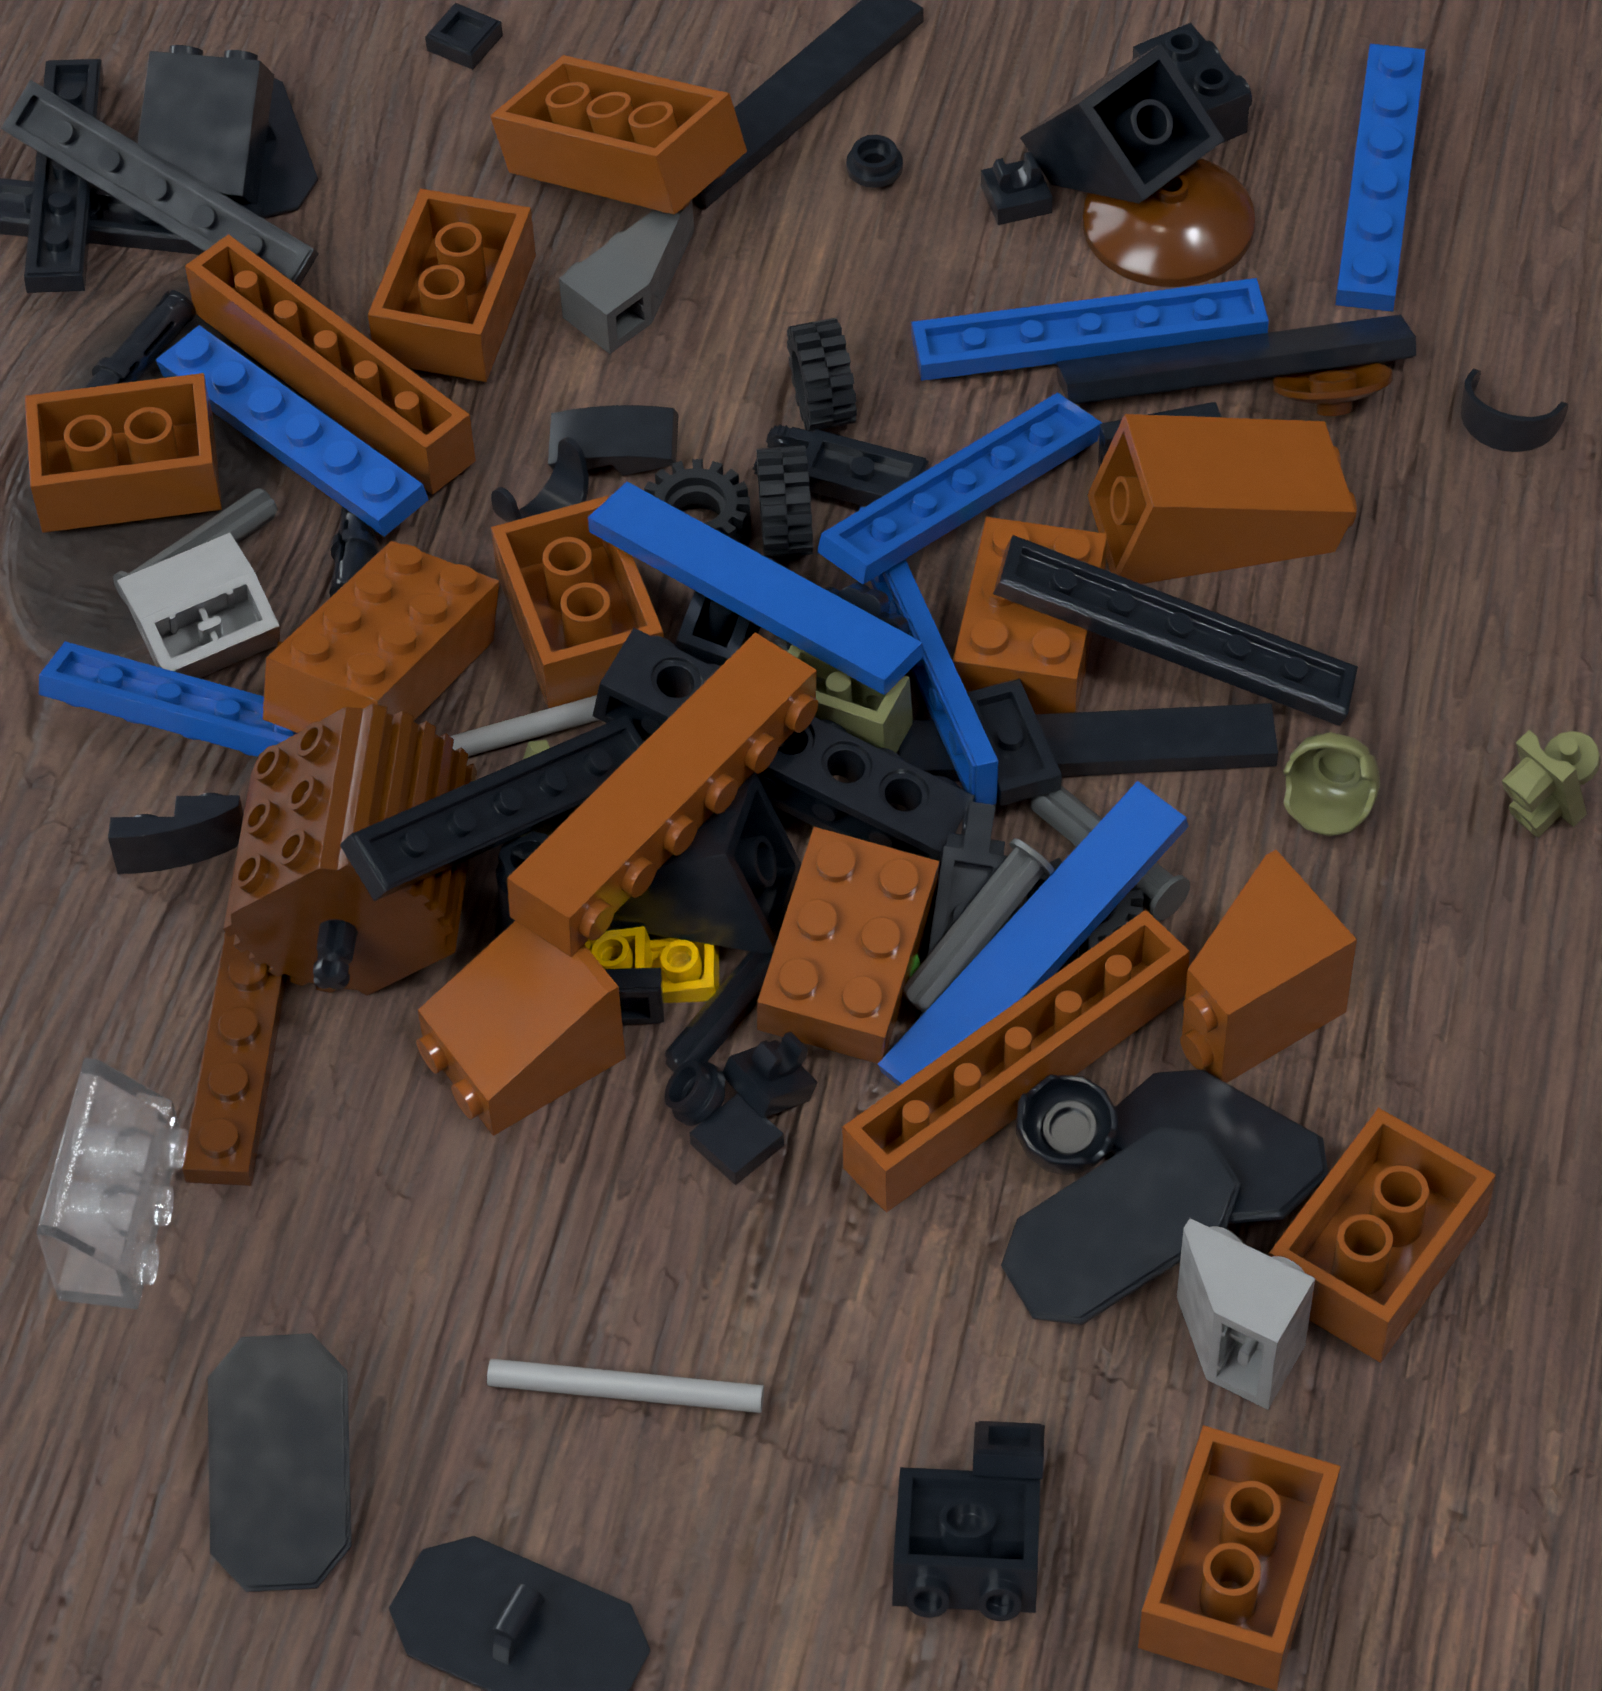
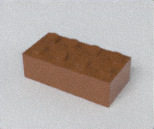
(619, 134)
(383, 640)

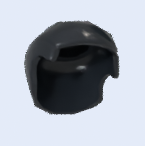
(1066, 1124)

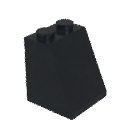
(1125, 132)
(727, 884)

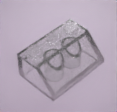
(110, 1189)

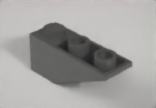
(625, 281)

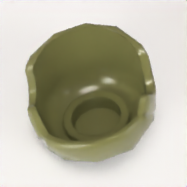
(1331, 784)

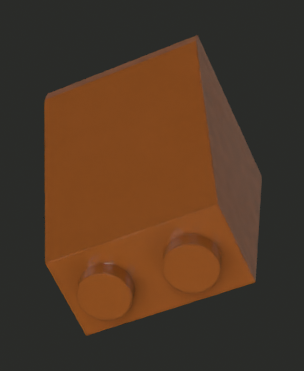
(1265, 974)
(521, 1027)

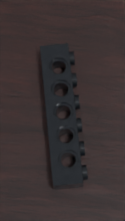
(801, 781)

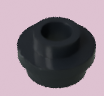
(874, 161)
(695, 1091)

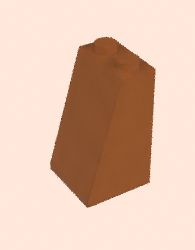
(1217, 495)

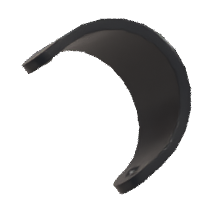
(1504, 430)
(564, 488)

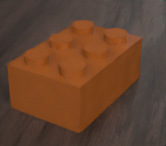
(453, 284)
(122, 452)
(570, 598)
(1012, 641)
(847, 945)
(1385, 1231)
(1239, 1557)

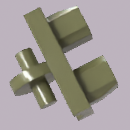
(1550, 780)

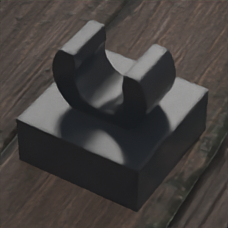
(1016, 190)
(771, 1075)

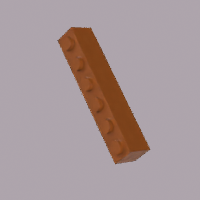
(331, 363)
(662, 795)
(979, 1081)

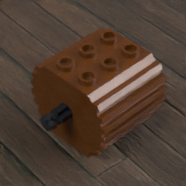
(293, 886)

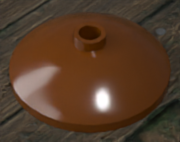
(1179, 233)

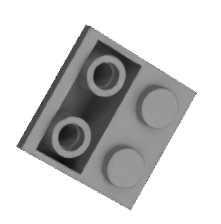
(201, 609)
(1242, 1311)

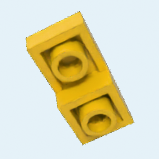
(687, 966)

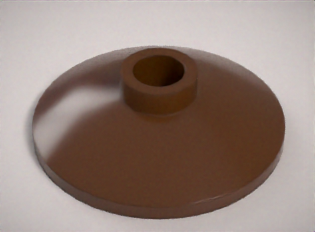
(1334, 388)

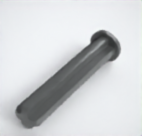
(238, 519)
(1075, 821)
(977, 924)

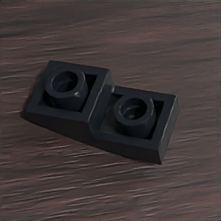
(619, 435)
(198, 831)

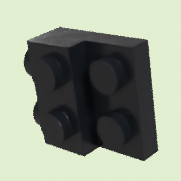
(966, 1543)

